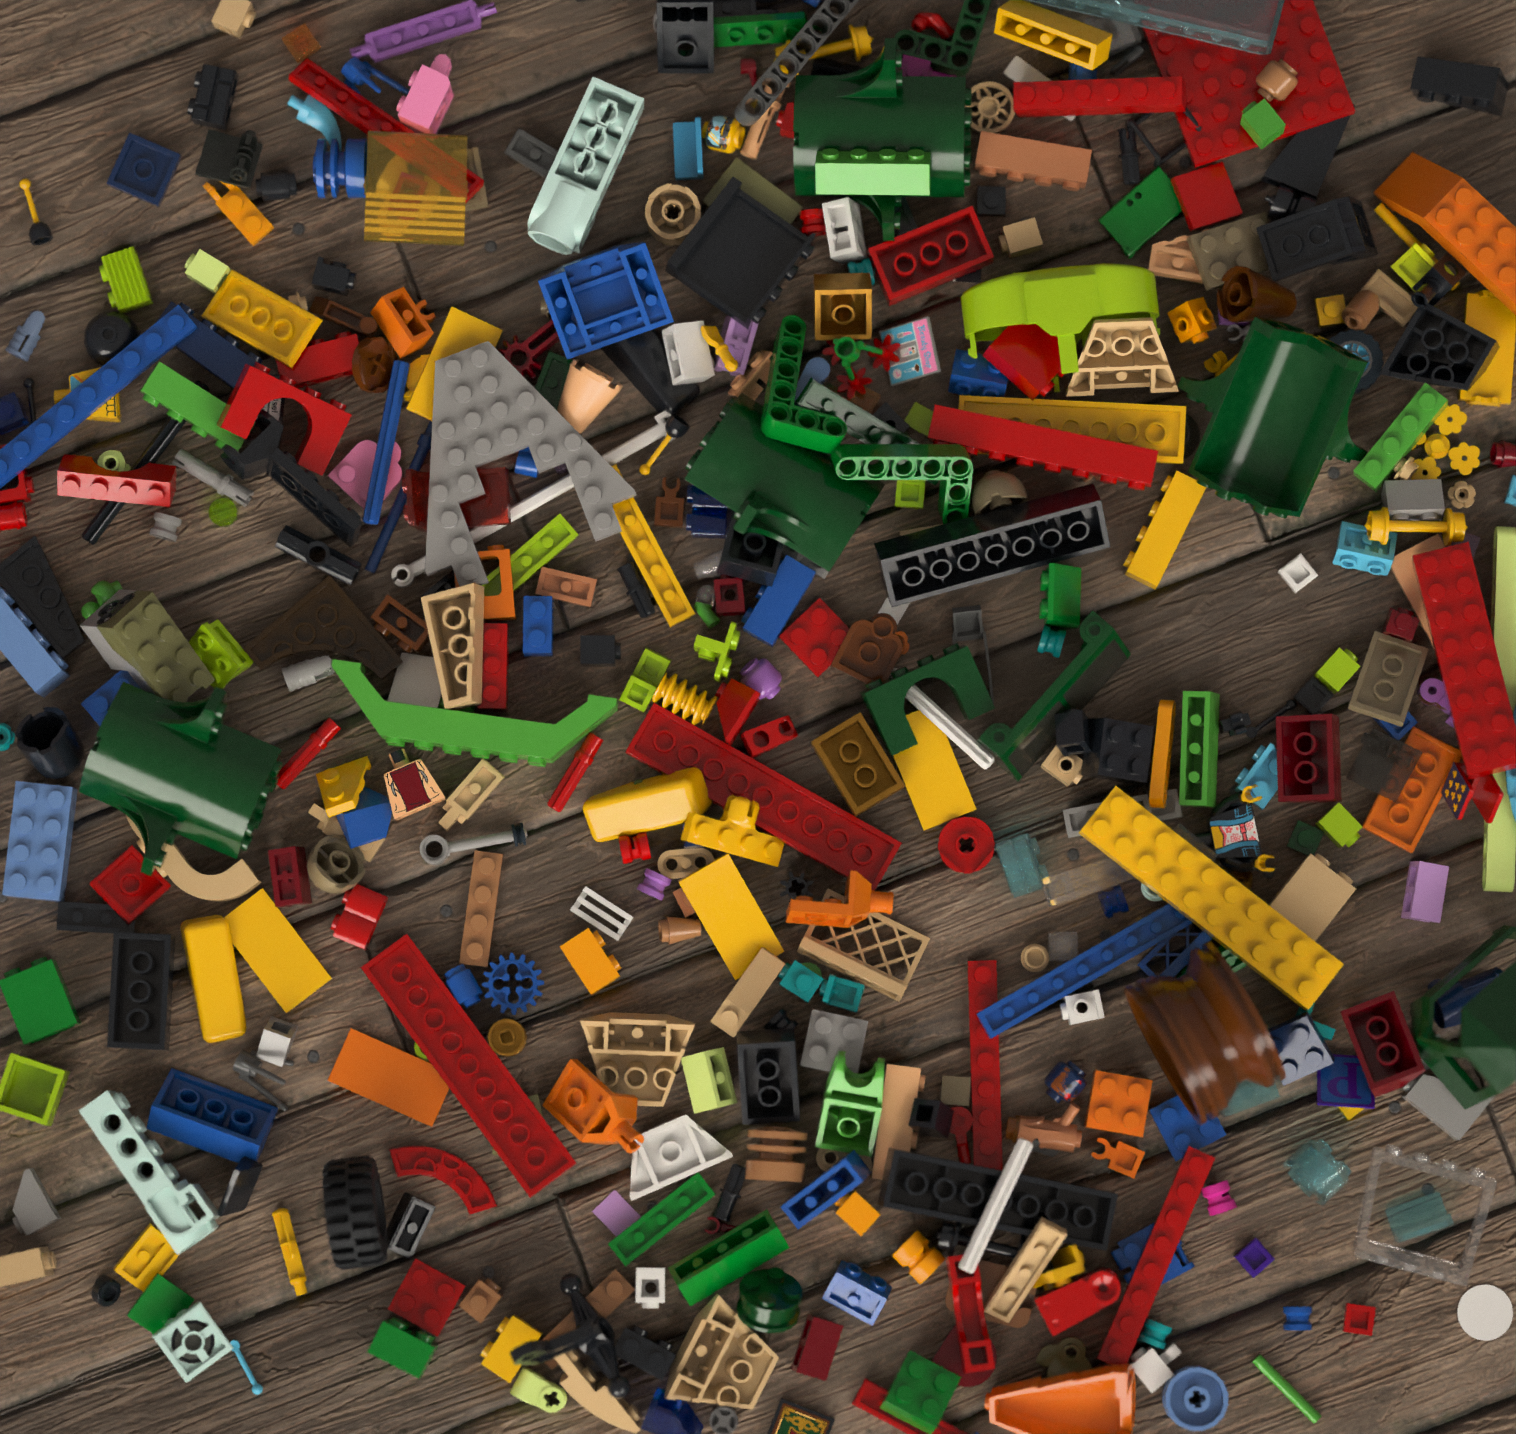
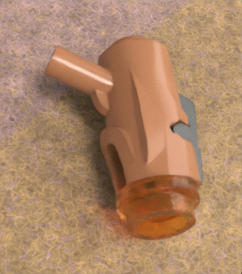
(1046, 1135)

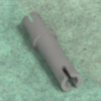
(222, 483)

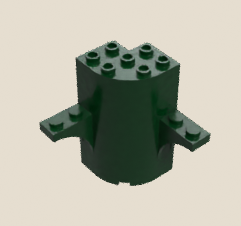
(880, 112)
(1276, 417)
(779, 485)
(180, 772)

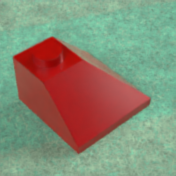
(735, 707)

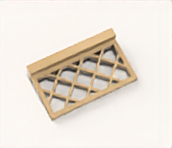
(858, 969)

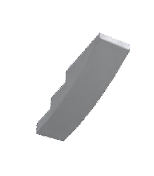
(1077, 817)

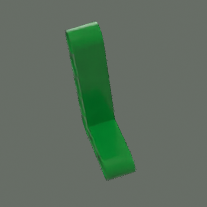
(780, 416)
(912, 469)

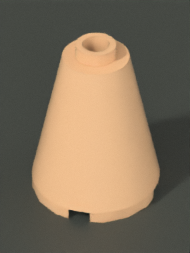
(585, 395)

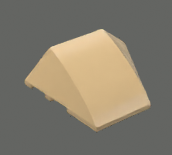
(1122, 356)
(637, 1052)
(720, 1360)

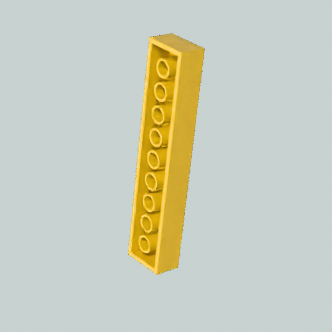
(1211, 898)

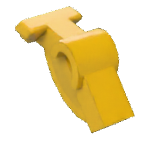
(414, 373)

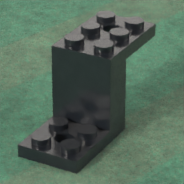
(685, 23)

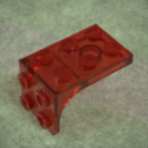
(482, 511)

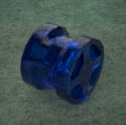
(1113, 901)

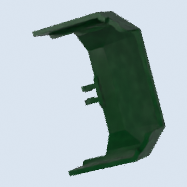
(1485, 1029)

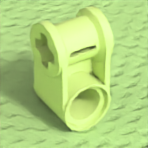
(533, 1388)

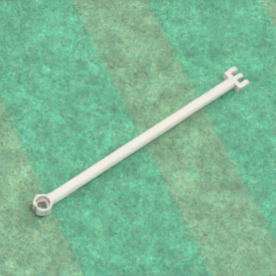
(546, 494)

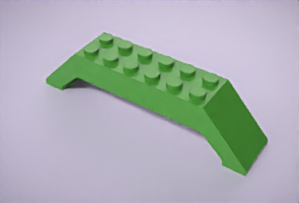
(472, 732)

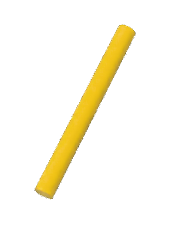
(1385, 214)

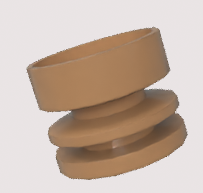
(776, 1155)

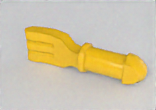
(714, 339)

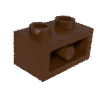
(402, 623)

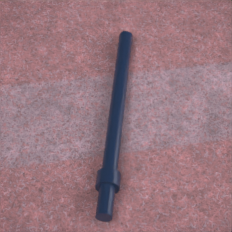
(424, 446)

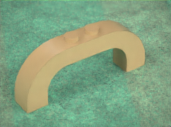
(218, 888)

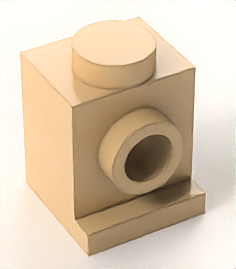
(1053, 766)

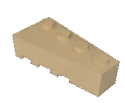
(456, 640)

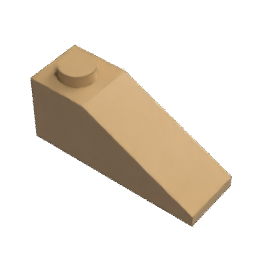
(748, 992)

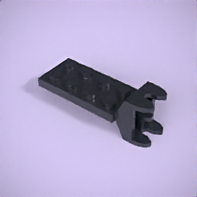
(265, 456)

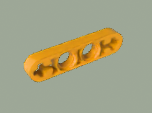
(1162, 754)

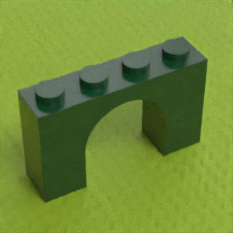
(887, 698)

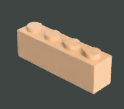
(893, 1131)

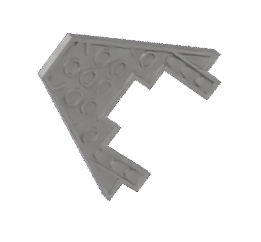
(485, 414)

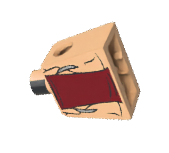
(410, 786)

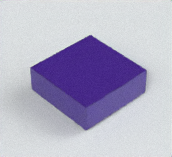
(1254, 1257)

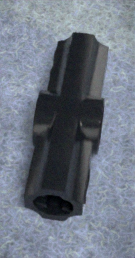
(334, 563)

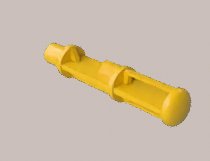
(290, 1250)

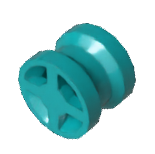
(861, 267)
(1051, 641)
(1155, 1333)

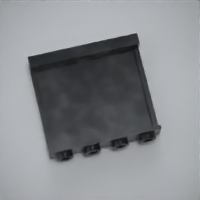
(739, 255)

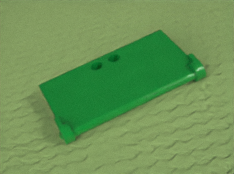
(1137, 220)

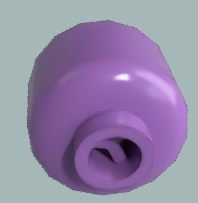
(761, 677)

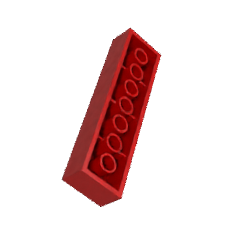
(1467, 659)

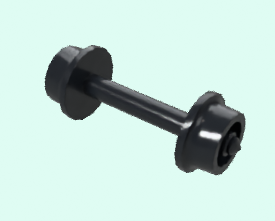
(950, 1237)

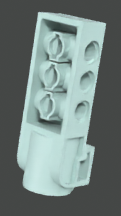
(584, 167)
(162, 1194)

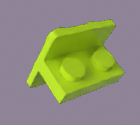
(709, 649)
(220, 653)

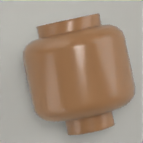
(1276, 80)

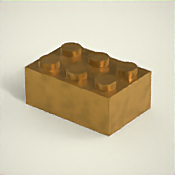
(857, 764)

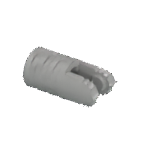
(307, 672)

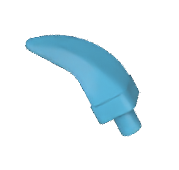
(316, 115)

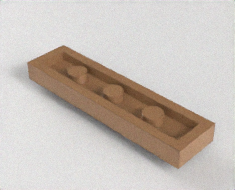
(481, 909)
(603, 1298)

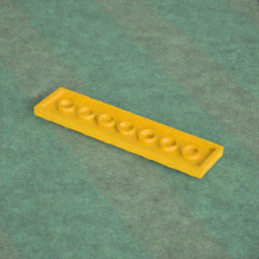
(1127, 423)

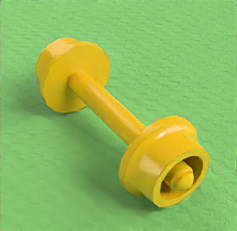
(858, 41)
(1452, 526)

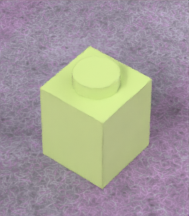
(206, 271)

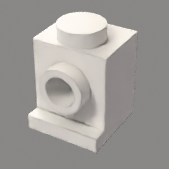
(1094, 1007)
(646, 1275)

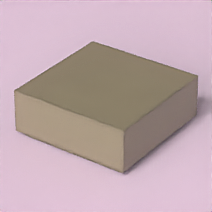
(955, 1090)

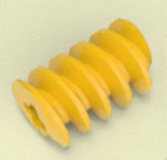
(684, 699)

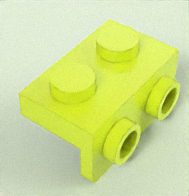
(1415, 264)

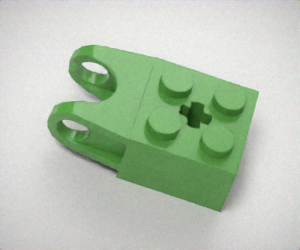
(851, 1108)

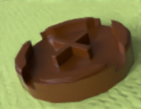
(373, 364)

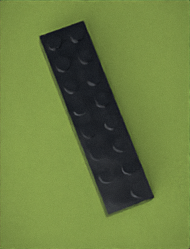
(992, 545)
(963, 1190)

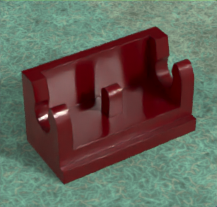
(290, 876)
(816, 1347)

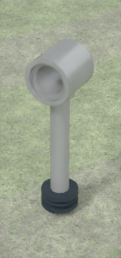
(517, 834)

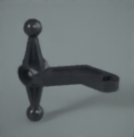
(592, 1335)

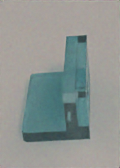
(1418, 1217)

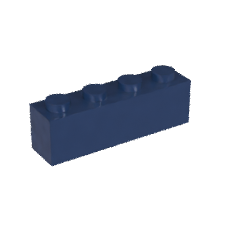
(212, 351)

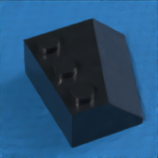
(1440, 351)

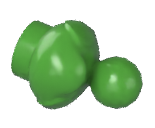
(103, 591)

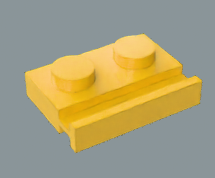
(146, 1258)

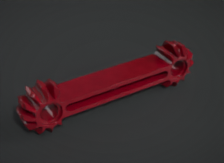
(531, 355)

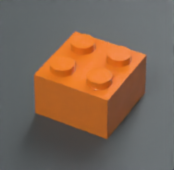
(1118, 1103)

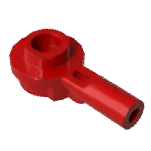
(960, 1125)

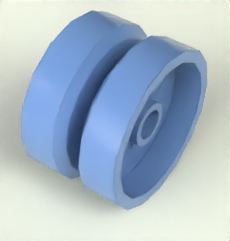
(1211, 1402)

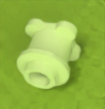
(113, 455)

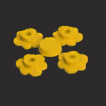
(1438, 446)

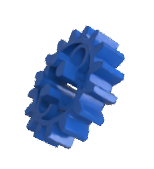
(524, 971)

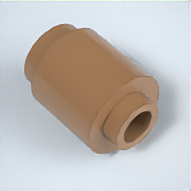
(1361, 310)

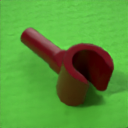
(748, 66)
(724, 1227)

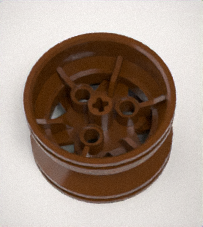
(1204, 1033)

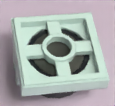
(192, 1341)

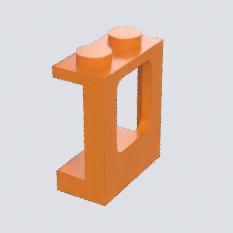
(500, 606)

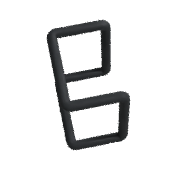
(1158, 160)

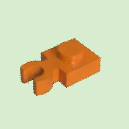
(1122, 1158)

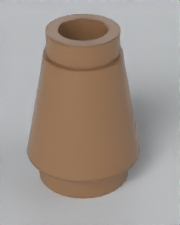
(678, 929)

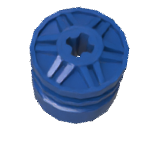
(340, 167)

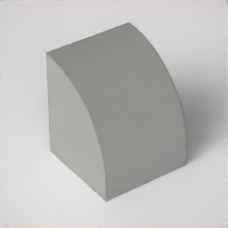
(276, 1041)

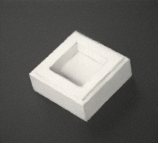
(1297, 573)

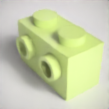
(709, 1080)

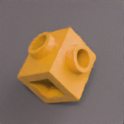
(1192, 321)

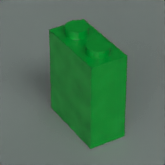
(39, 1000)

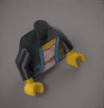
(1234, 833)

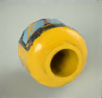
(723, 134)

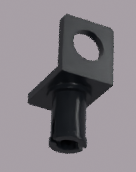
(1436, 282)

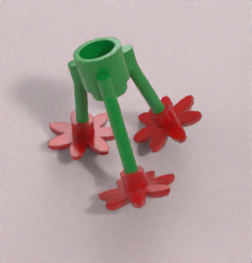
(849, 351)

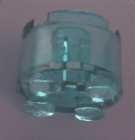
(1317, 1170)

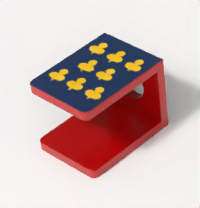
(1482, 790)

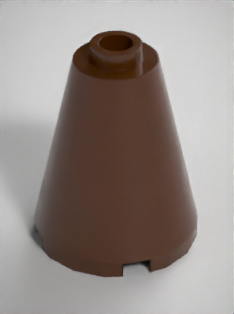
(1253, 295)

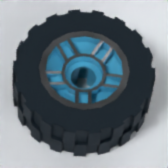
(1365, 348)

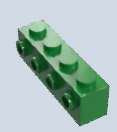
(728, 1257)

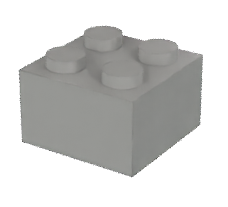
(828, 1035)

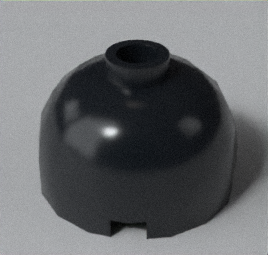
(108, 335)

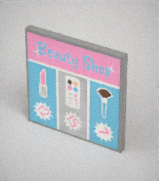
(916, 351)

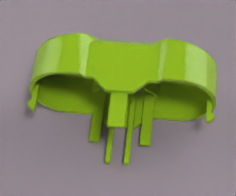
(1060, 302)

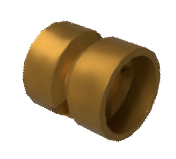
(507, 1037)

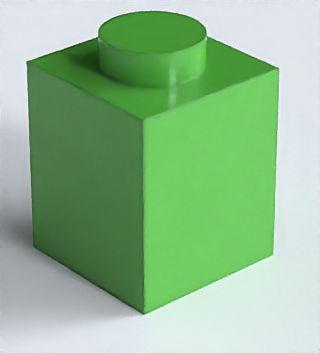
(1262, 123)

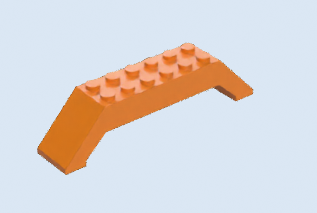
(1457, 220)

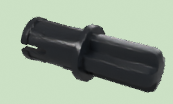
(1129, 156)
(636, 590)
(730, 1192)

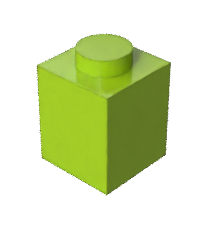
(1337, 669)
(1340, 826)

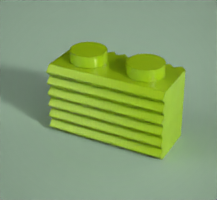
(126, 280)

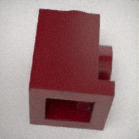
(729, 607)
(1400, 624)

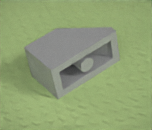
(33, 1205)

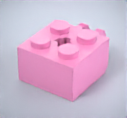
(428, 97)

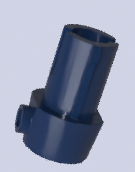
(1448, 1006)

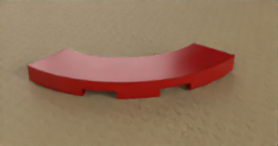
(448, 1169)

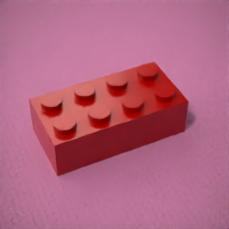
(930, 255)

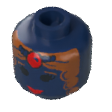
(1065, 1082)

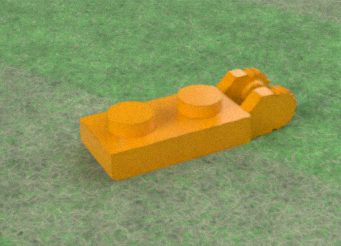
(241, 212)

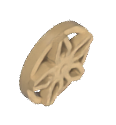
(989, 107)

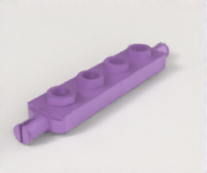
(423, 30)

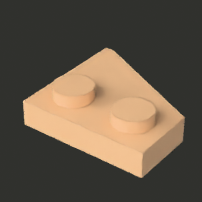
(1174, 260)

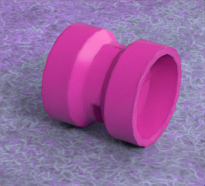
(1218, 1198)

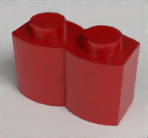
(359, 916)

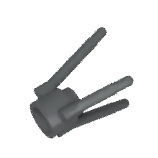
(249, 1065)

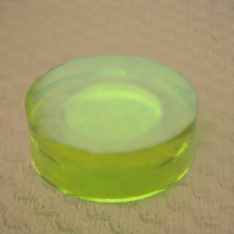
(223, 512)

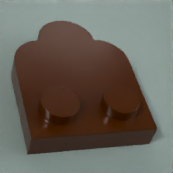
(870, 649)

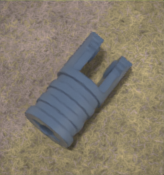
(30, 328)

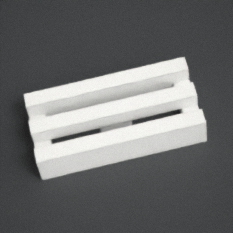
(581, 900)

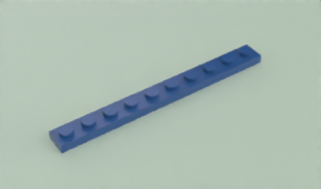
(94, 392)
(1081, 970)

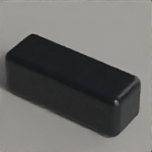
(647, 368)

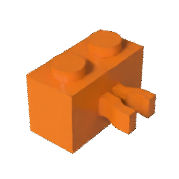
(403, 321)

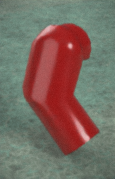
(931, 21)

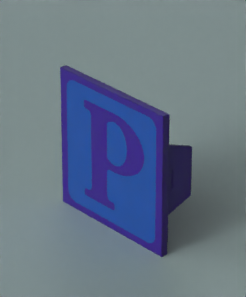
(1344, 1084)

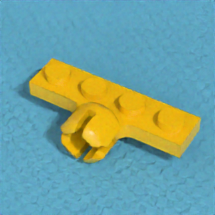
(734, 832)

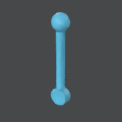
(256, 1387)

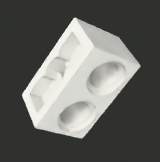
(844, 230)

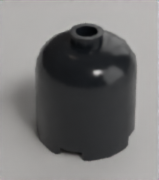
(50, 743)

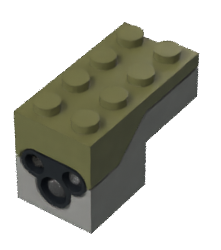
(141, 638)

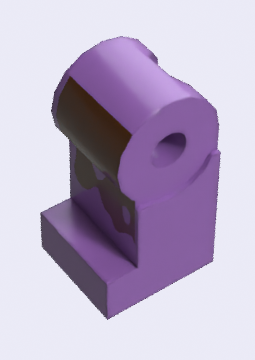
(1433, 693)

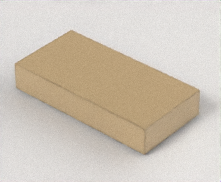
(1392, 298)

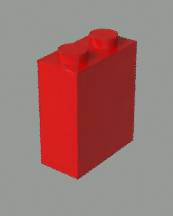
(1026, 358)

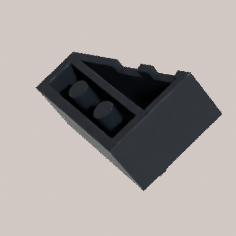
(1460, 85)

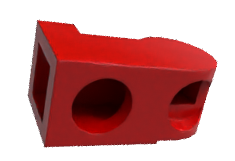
(768, 736)

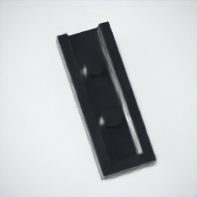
(90, 918)

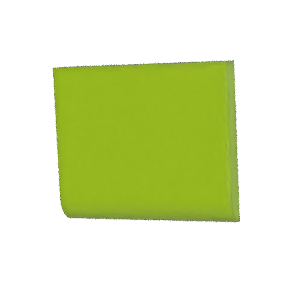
(919, 418)

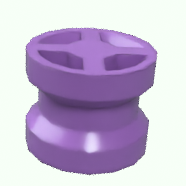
(654, 884)

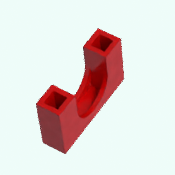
(324, 420)

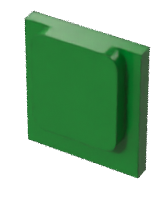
(158, 1304)

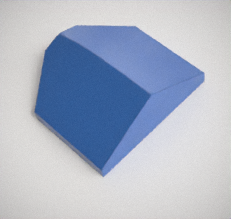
(368, 820)

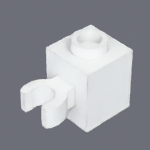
(1153, 1368)

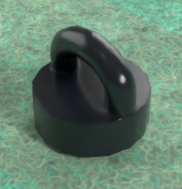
(105, 1291)

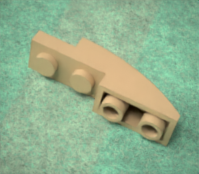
(594, 1396)

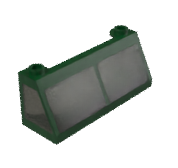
(1025, 743)

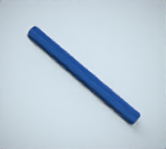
(385, 442)

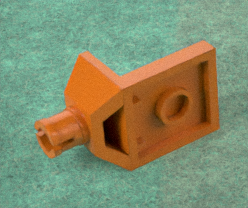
(858, 903)
(592, 1109)

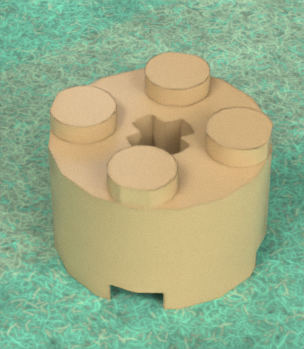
(673, 198)

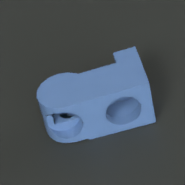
(817, 369)

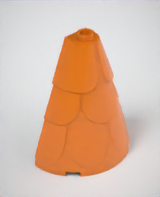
(1068, 1403)

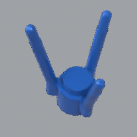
(359, 73)

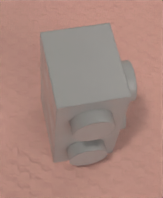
(1413, 499)

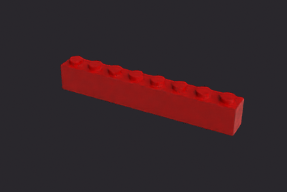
(1044, 446)

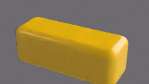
(646, 805)
(214, 977)

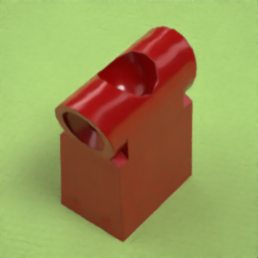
(1077, 1300)

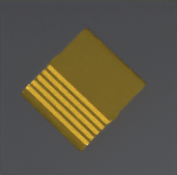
(415, 188)

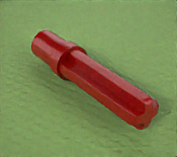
(316, 742)
(575, 771)

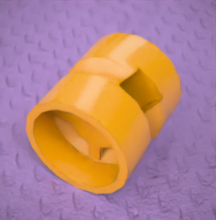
(918, 1257)

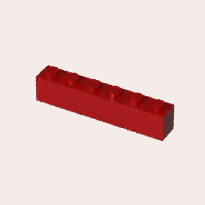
(1099, 96)

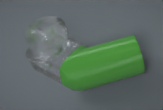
(704, 604)

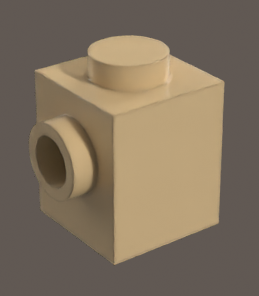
(234, 16)

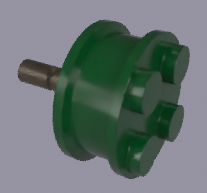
(769, 1301)

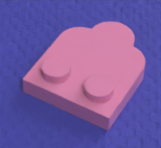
(355, 471)

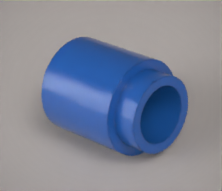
(463, 986)

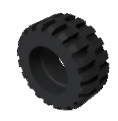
(354, 1212)

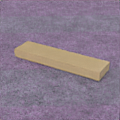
(1025, 1270)

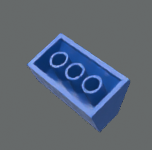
(211, 1117)

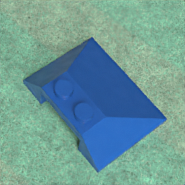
(605, 298)

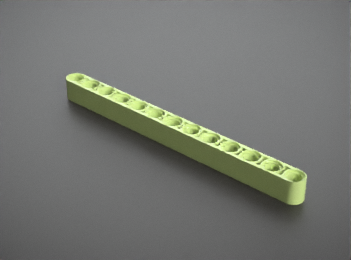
(1500, 835)

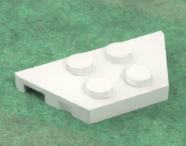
(672, 1154)

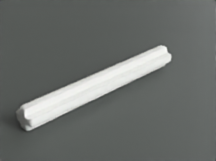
(949, 726)
(996, 1205)

